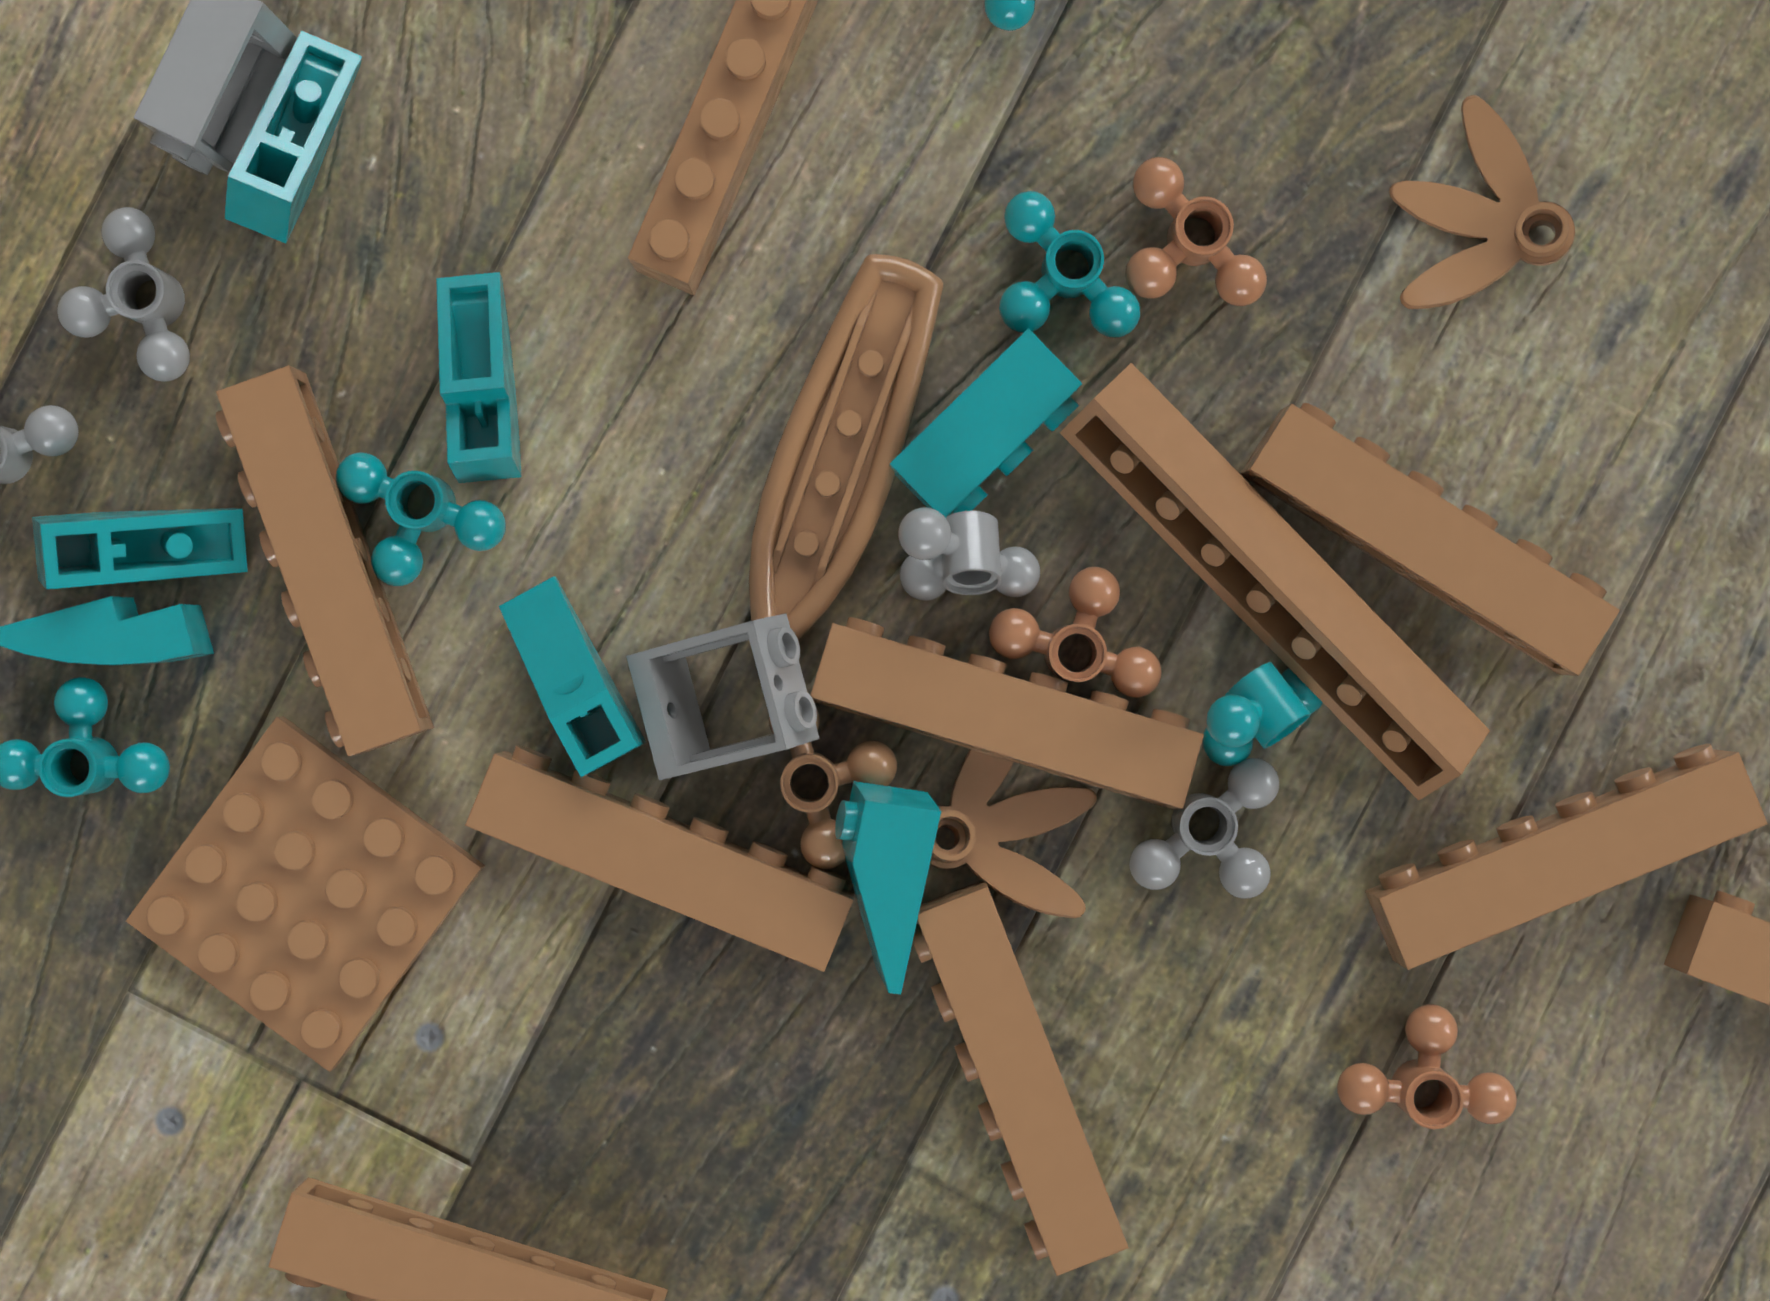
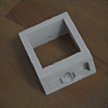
(214, 81)
(665, 682)

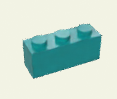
(988, 427)

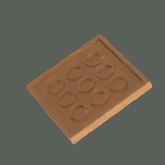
(305, 893)

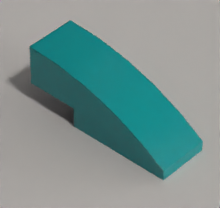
(477, 378)
(112, 634)

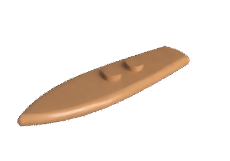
(839, 442)

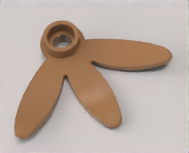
(1471, 215)
(1023, 816)

